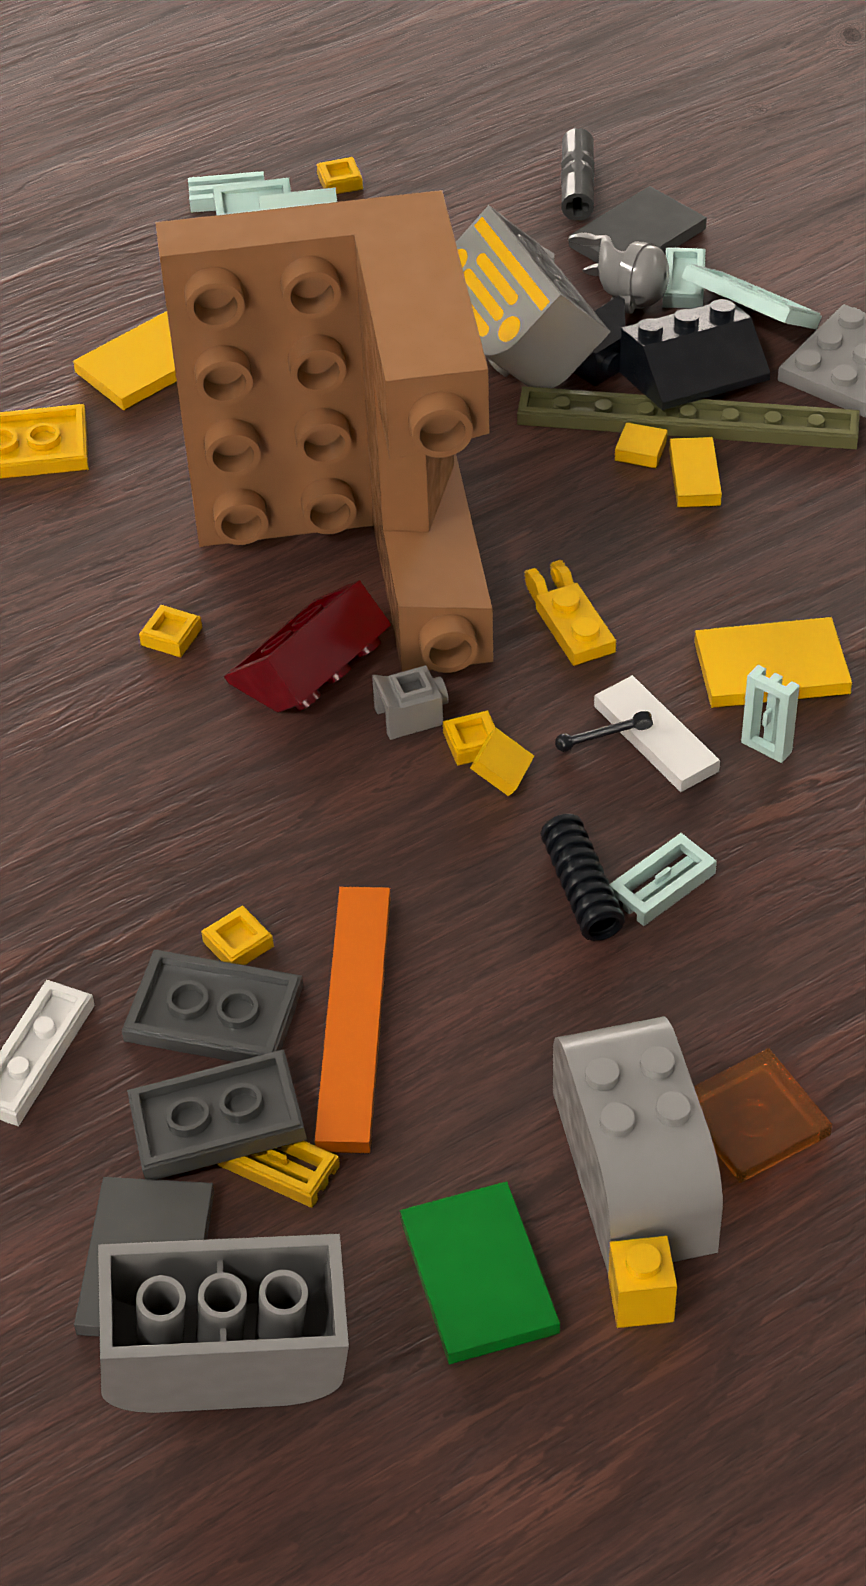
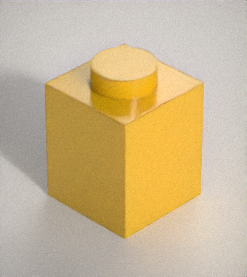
(642, 1281)

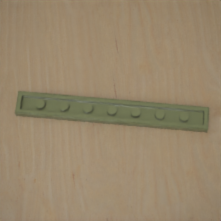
(695, 419)

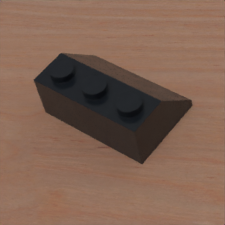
(693, 354)

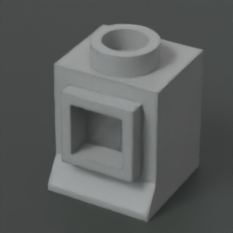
(410, 701)

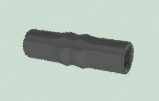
(577, 174)

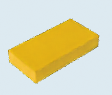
(695, 472)

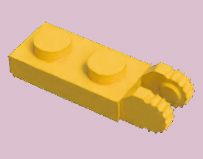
(570, 615)

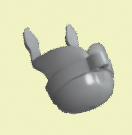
(634, 274)

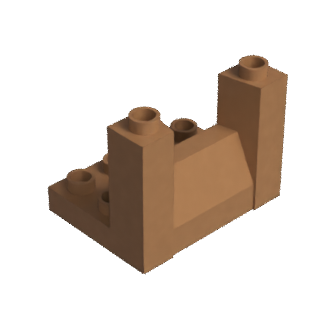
(329, 393)

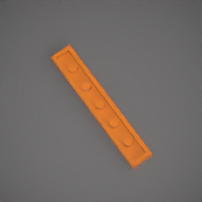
(353, 1021)

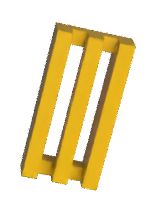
(285, 1176)

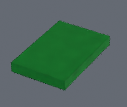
(479, 1272)

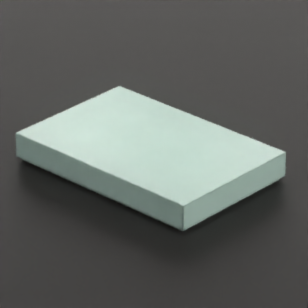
(752, 296)

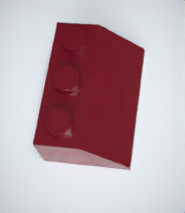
(311, 649)

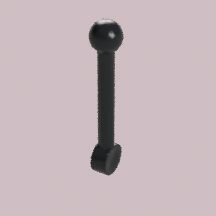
(640, 721)

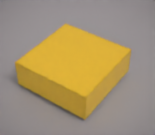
(340, 174)
(641, 445)
(170, 631)
(467, 735)
(502, 762)
(237, 937)

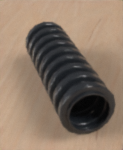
(582, 877)

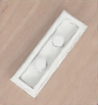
(665, 744)
(38, 1046)

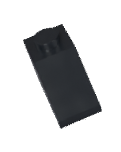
(605, 358)

